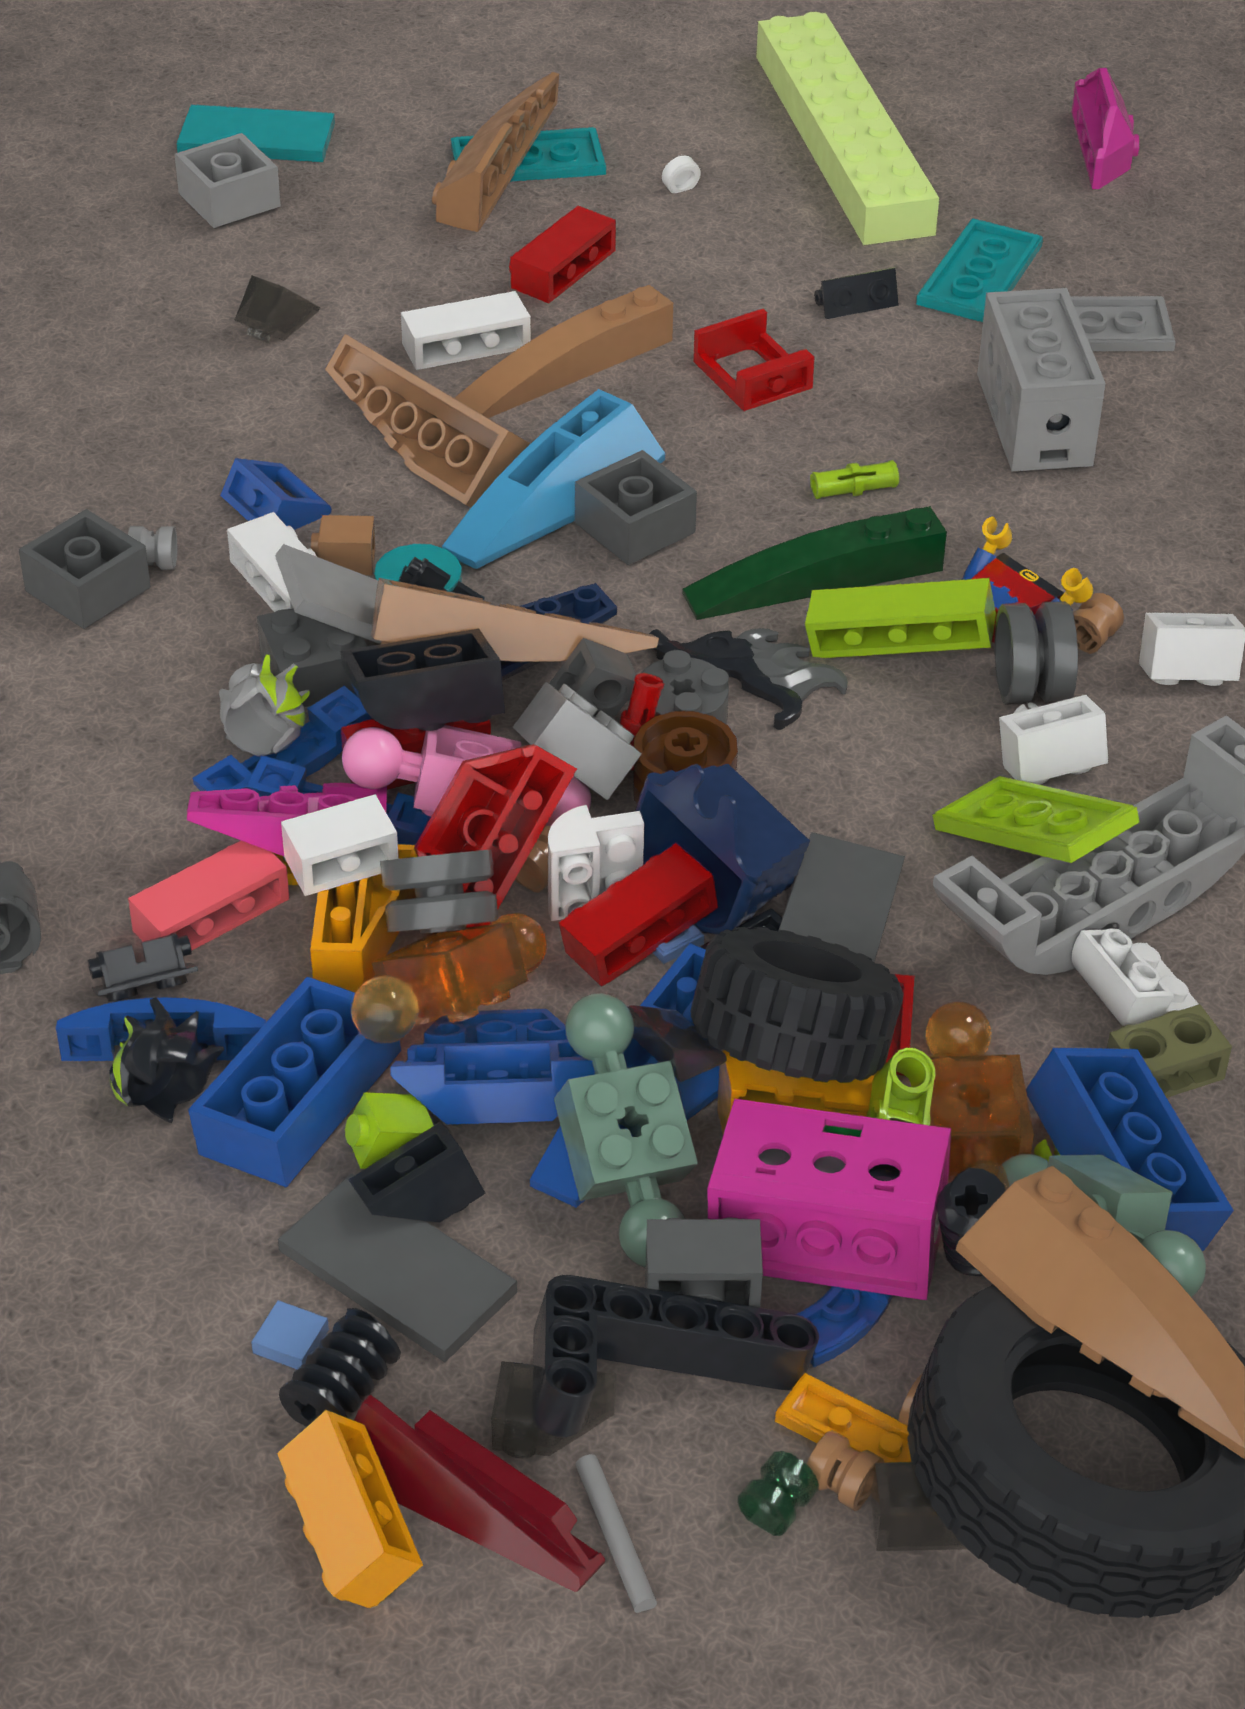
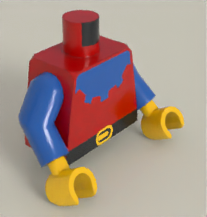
(1016, 583)

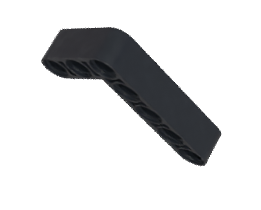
(657, 1330)

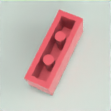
(211, 895)

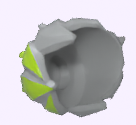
(263, 710)

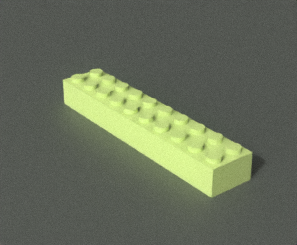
(847, 129)

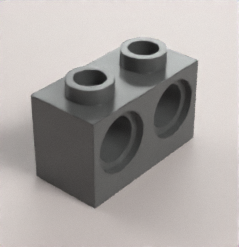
(598, 675)

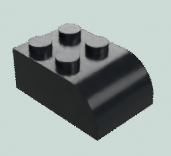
(428, 680)

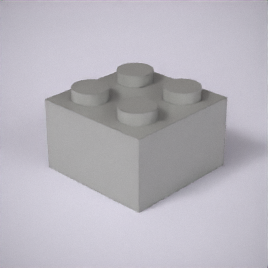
(227, 180)
(566, 727)

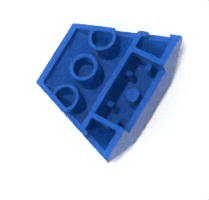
(492, 1067)

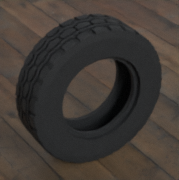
(1038, 1518)

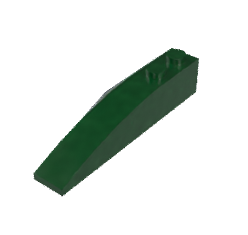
(830, 558)

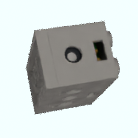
(1040, 379)

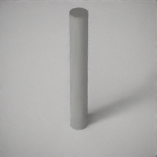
(616, 1533)

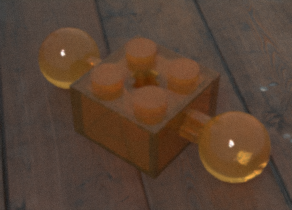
(447, 976)
(976, 1092)

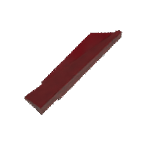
(477, 1495)

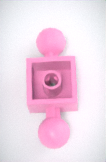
(376, 759)

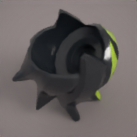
(161, 1063)

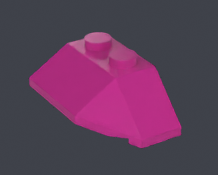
(1103, 128)

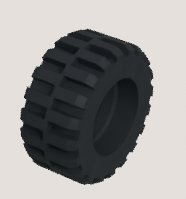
(796, 1004)

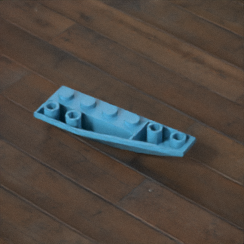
(539, 485)

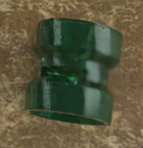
(775, 1496)

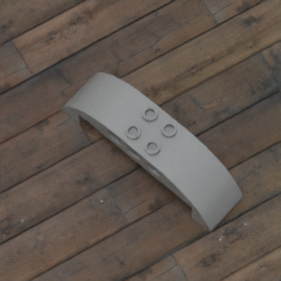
(1131, 882)

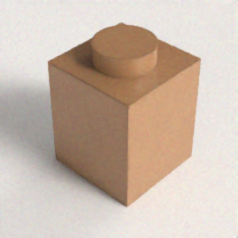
(346, 542)

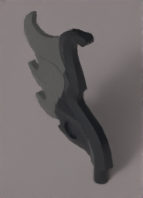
(762, 667)

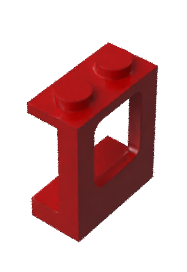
(775, 379)

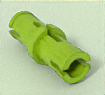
(854, 479)

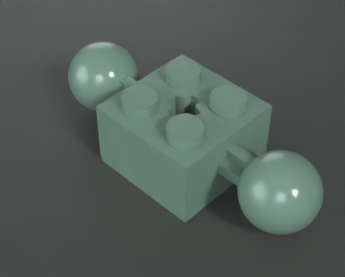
(639, 1098)
(1132, 1201)

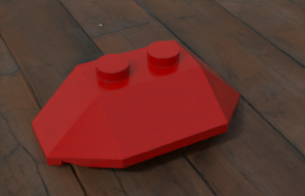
(500, 807)

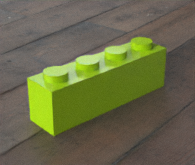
(901, 618)

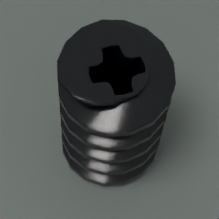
(961, 1206)
(340, 1368)

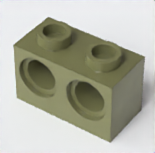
(1179, 1048)

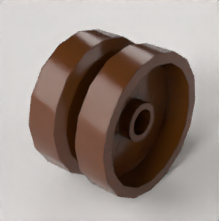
(679, 741)

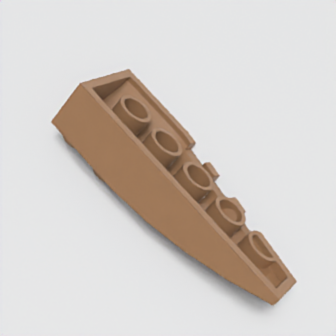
(492, 156)
(574, 351)
(426, 426)
(514, 632)
(1094, 1280)

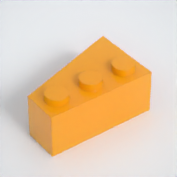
(353, 929)
(751, 1083)

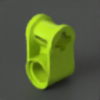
(897, 1101)

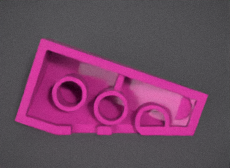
(259, 818)

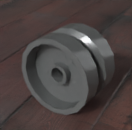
(1036, 652)
(439, 892)

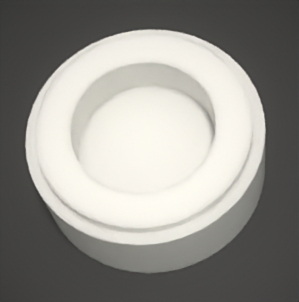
(681, 174)

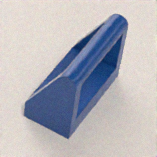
(253, 493)

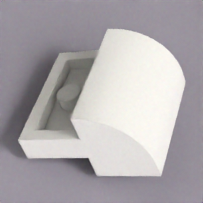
(590, 856)
(1128, 976)

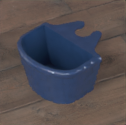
(728, 832)

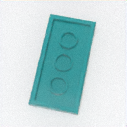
(274, 132)
(555, 155)
(978, 263)

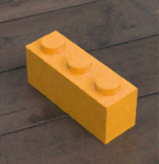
(349, 1510)

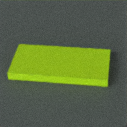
(1036, 818)

